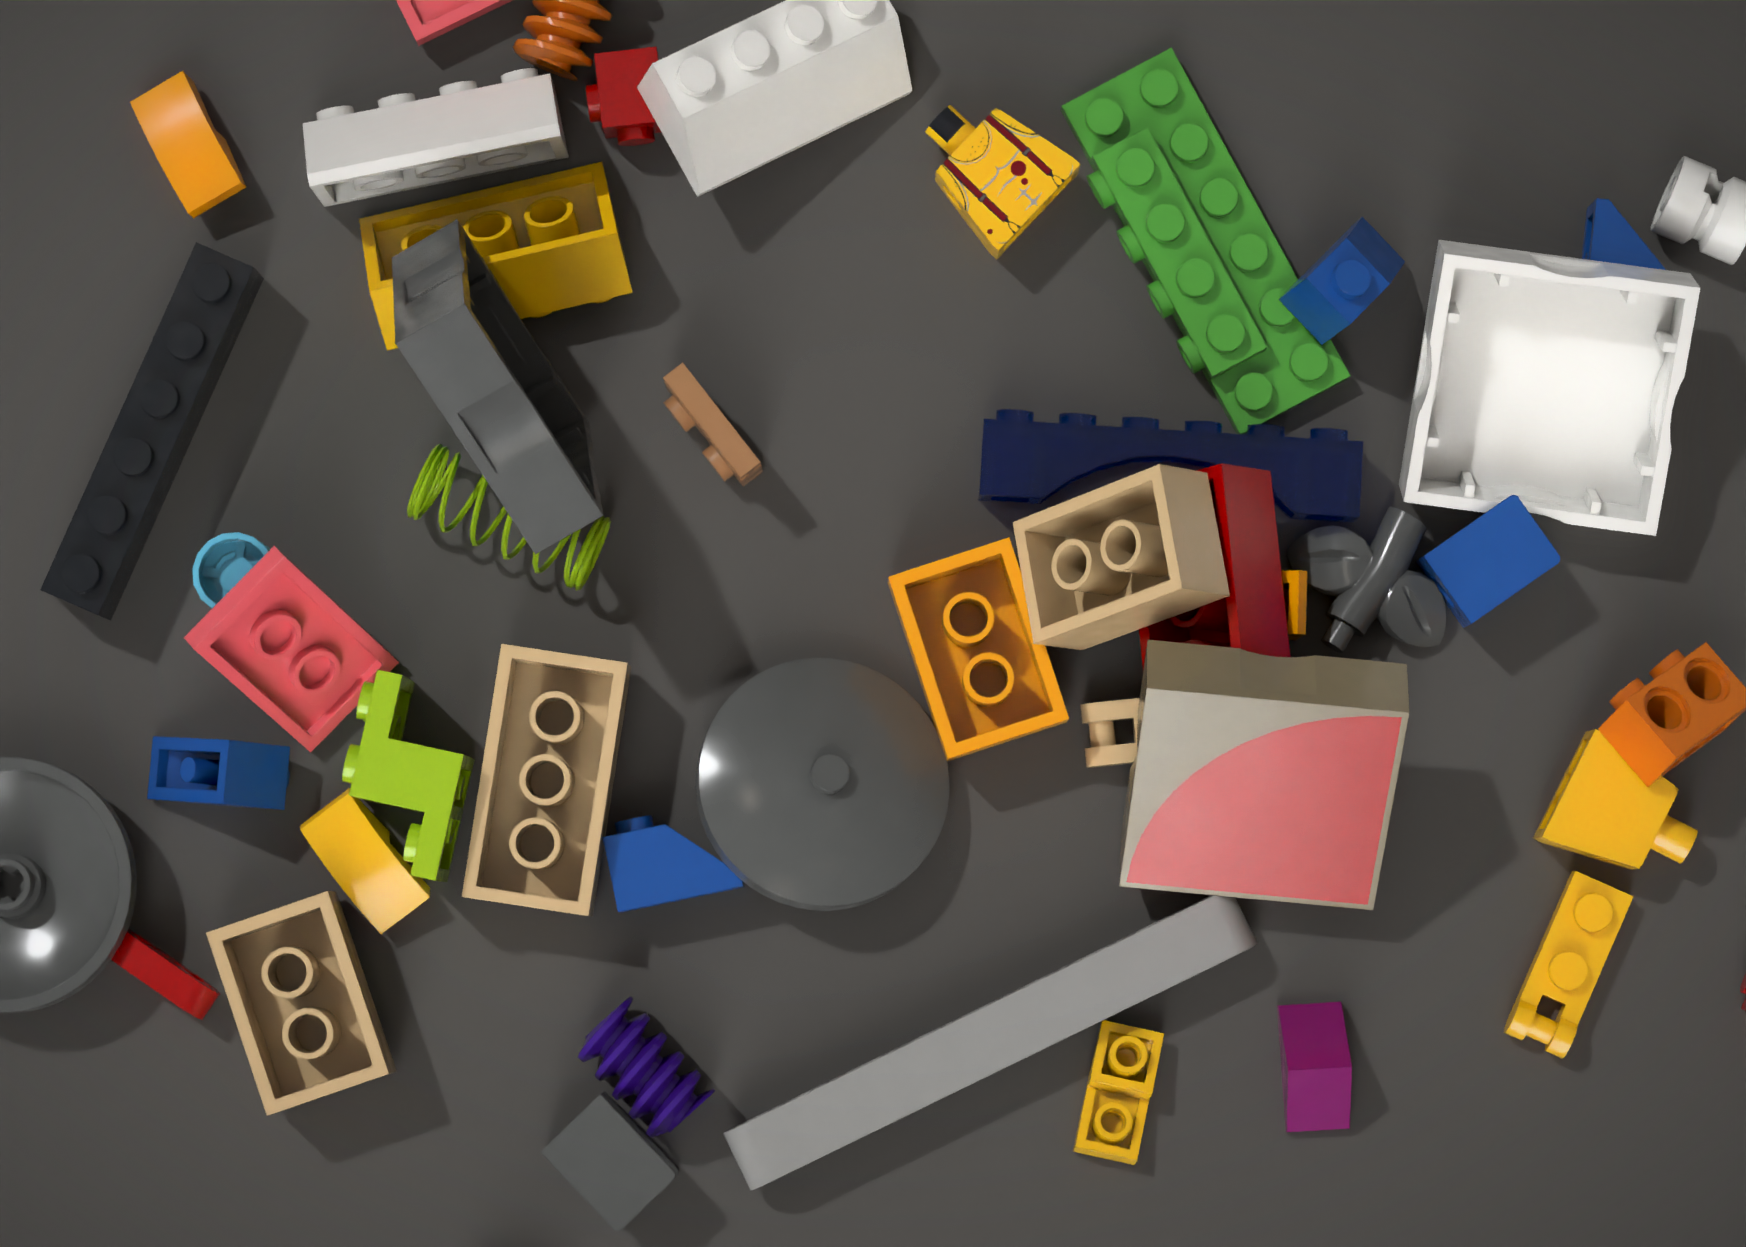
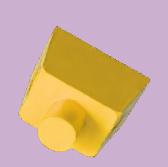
(1610, 811)

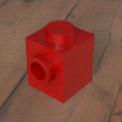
(616, 97)

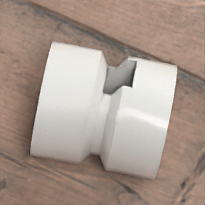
(1704, 210)

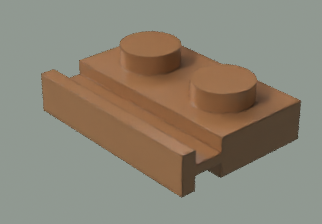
(694, 407)

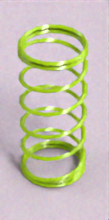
(431, 483)

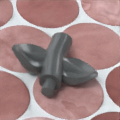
(1372, 581)

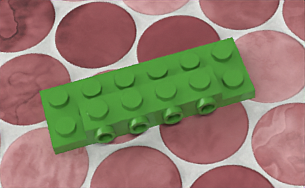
(1200, 241)

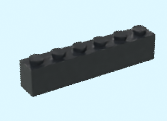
(153, 431)

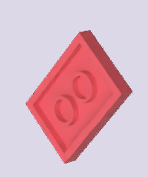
(290, 648)

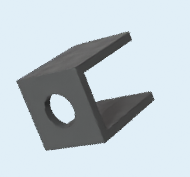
(610, 1162)

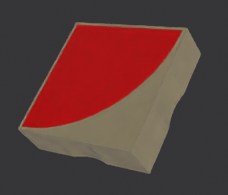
(1263, 775)

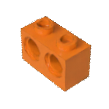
(1674, 713)

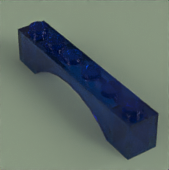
(1035, 460)

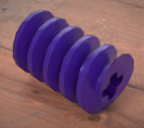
(643, 1070)

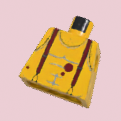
(998, 174)

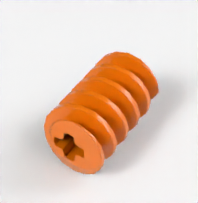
(560, 35)

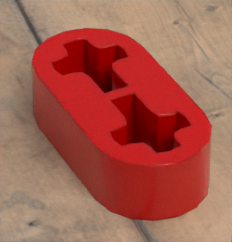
(165, 975)

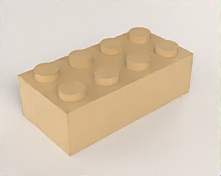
(546, 780)

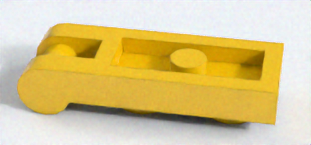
(1568, 962)

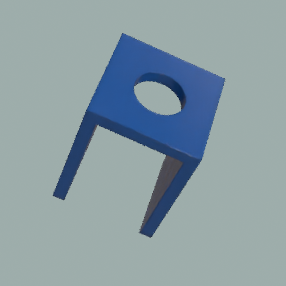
(1489, 560)

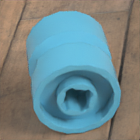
(224, 563)

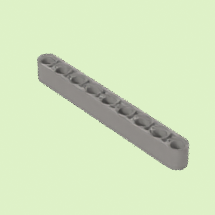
(989, 1039)

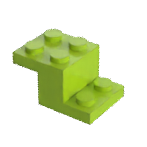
(408, 775)

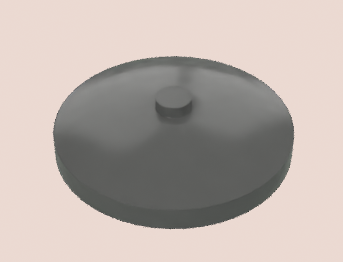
(822, 784)
(62, 884)

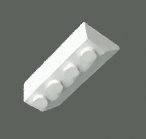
(775, 84)
(433, 138)

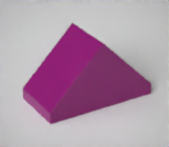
(1315, 1066)

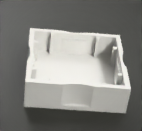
(1548, 386)

